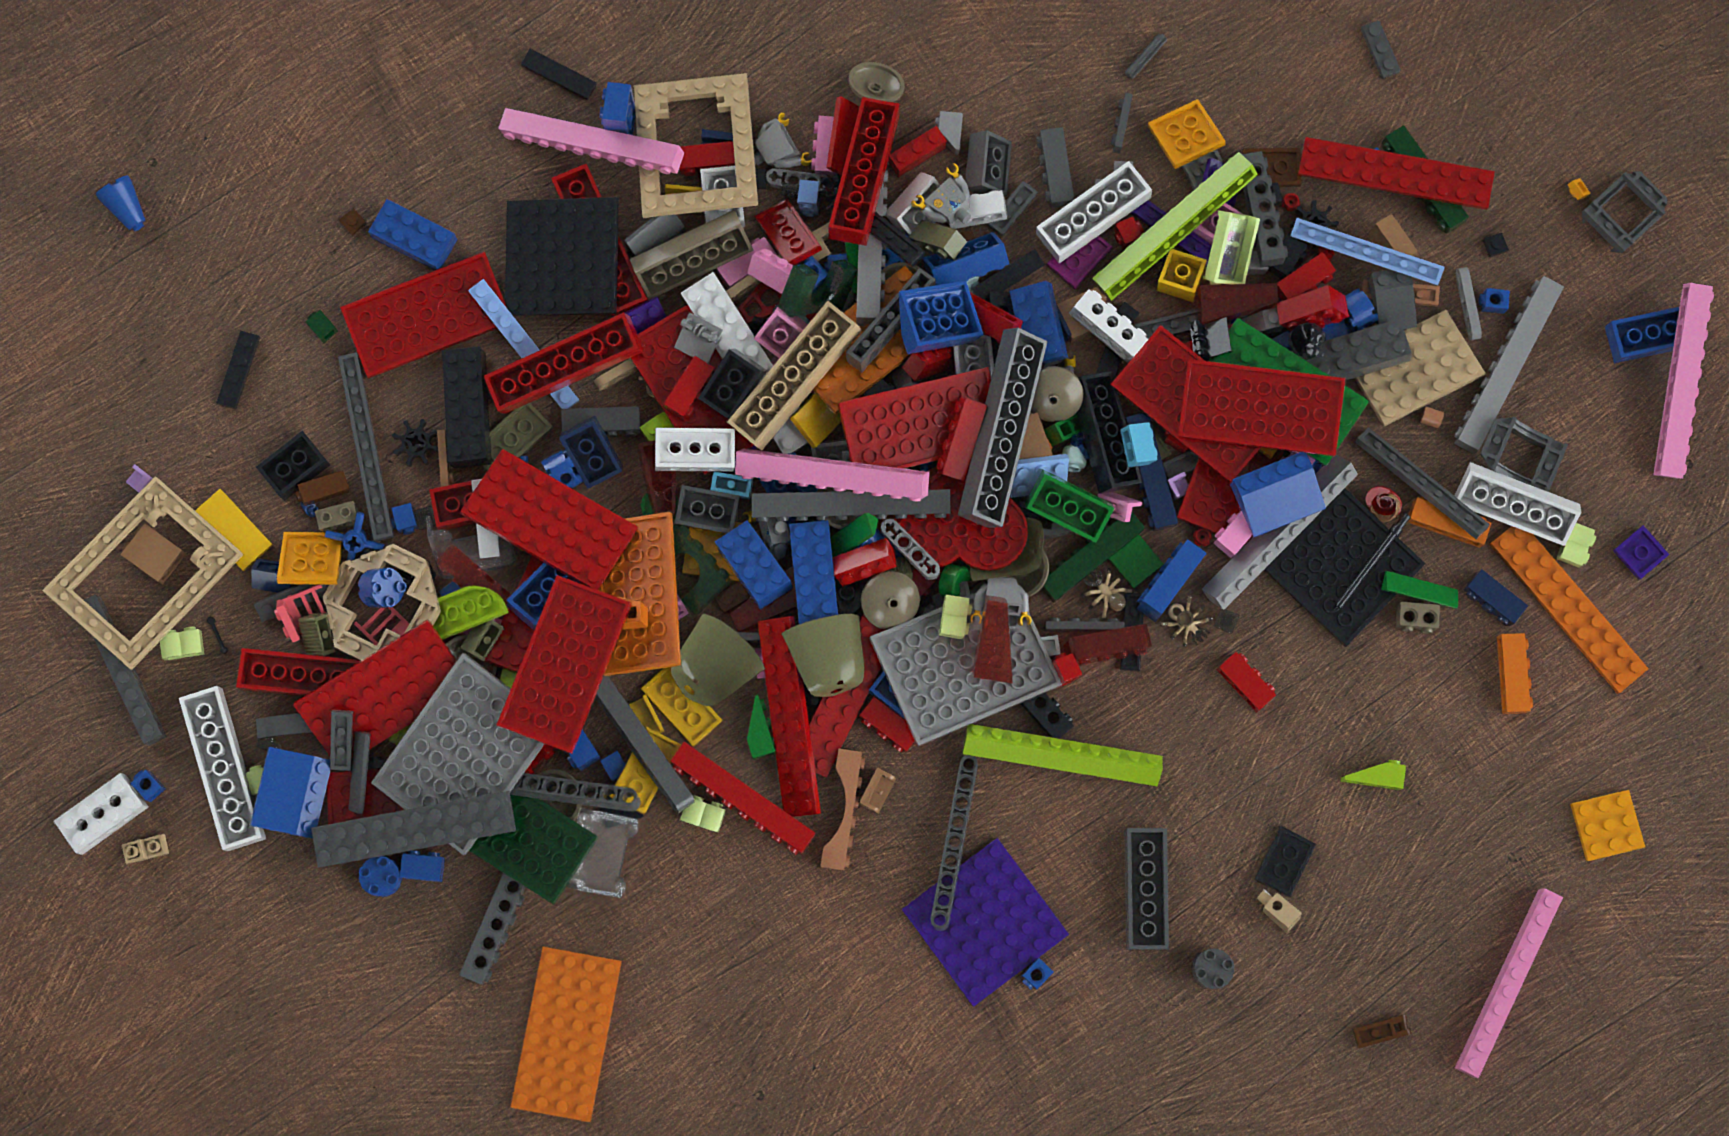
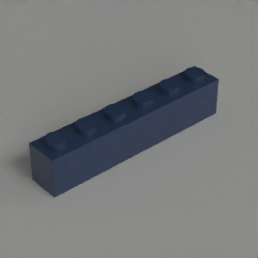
(1155, 486)

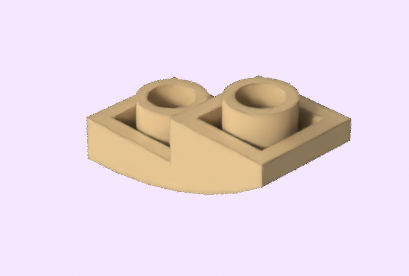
(145, 849)

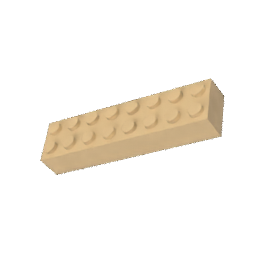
(794, 375)

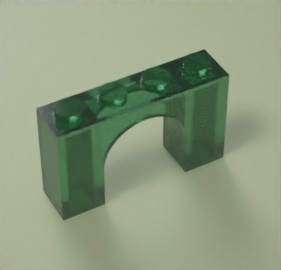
(798, 296)
(712, 577)

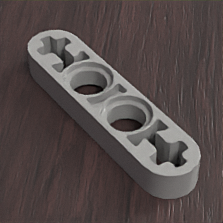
(800, 175)
(1468, 303)
(910, 549)

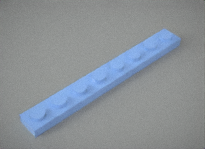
(1368, 251)
(514, 334)

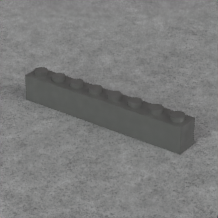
(129, 686)

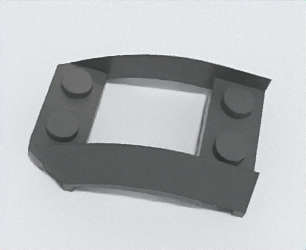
(1608, 227)
(1549, 460)

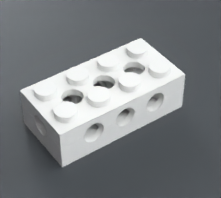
(1109, 335)
(703, 439)
(88, 811)

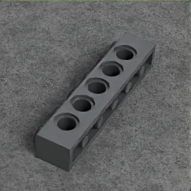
(1267, 255)
(884, 326)
(470, 969)

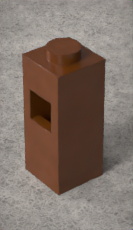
(322, 488)

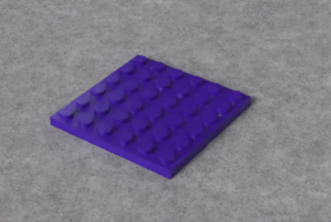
(994, 923)

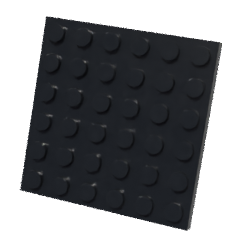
(562, 256)
(1329, 557)

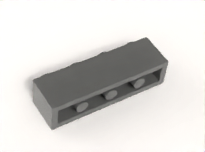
(1056, 167)
(612, 419)

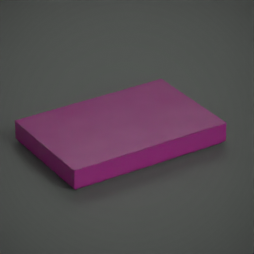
(1081, 263)

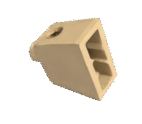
(1286, 916)

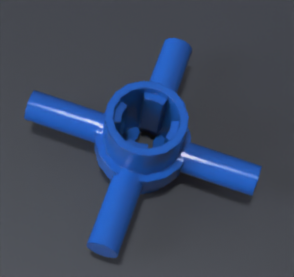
(358, 532)

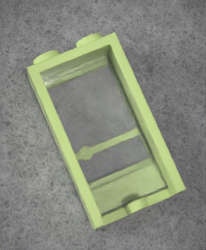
(1231, 248)

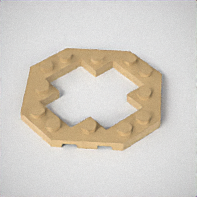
(341, 619)

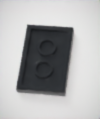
(1285, 861)

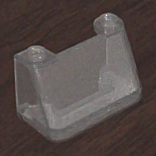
(604, 862)

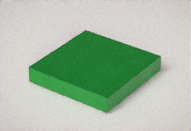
(1136, 561)

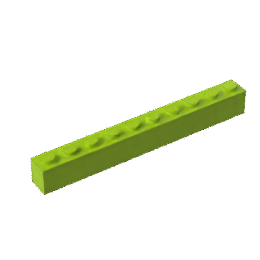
(1175, 226)
(1063, 755)

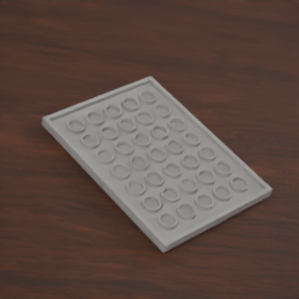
(935, 675)
(457, 746)

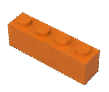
(1431, 518)
(1514, 673)

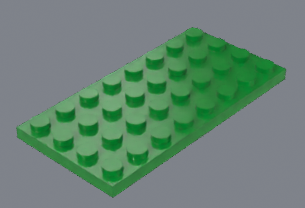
(1258, 350)

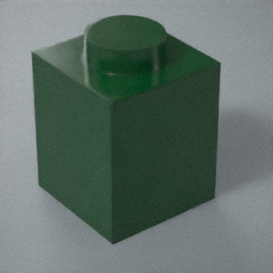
(321, 326)

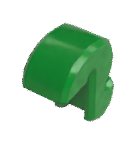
(952, 577)

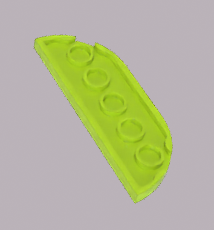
(468, 609)

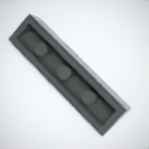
(359, 771)

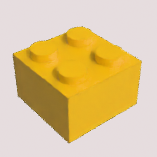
(1181, 275)

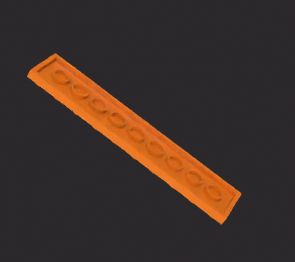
(1569, 607)

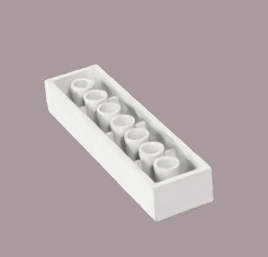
(221, 767)

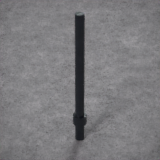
(1394, 531)

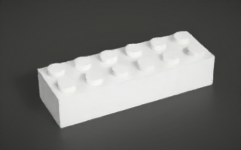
(1093, 212)
(1518, 504)

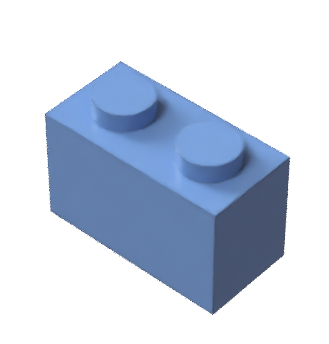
(809, 198)

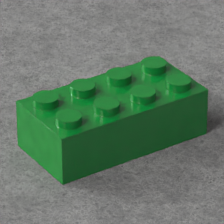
(1069, 506)

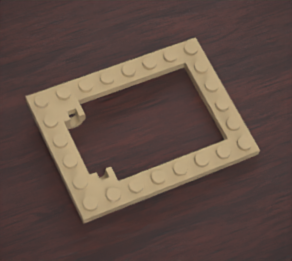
(732, 96)
(148, 504)

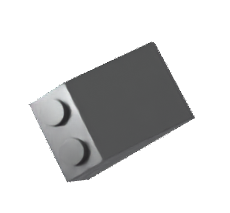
(1393, 297)

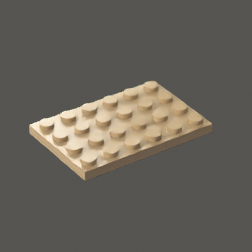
(1437, 367)

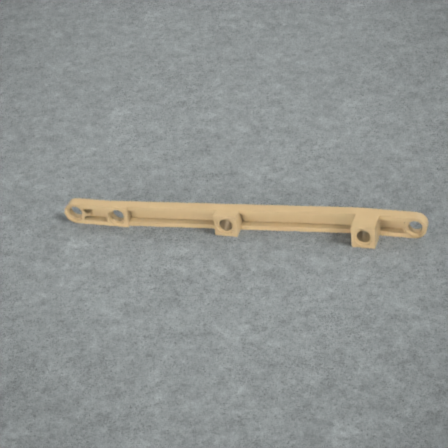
(735, 292)

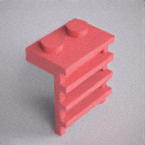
(288, 611)
(400, 628)

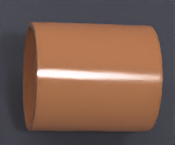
(1431, 417)

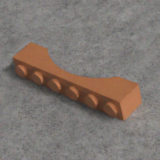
(835, 851)

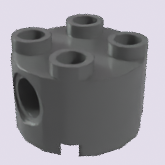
(1212, 968)

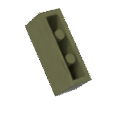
(938, 239)

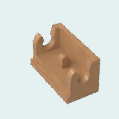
(877, 790)

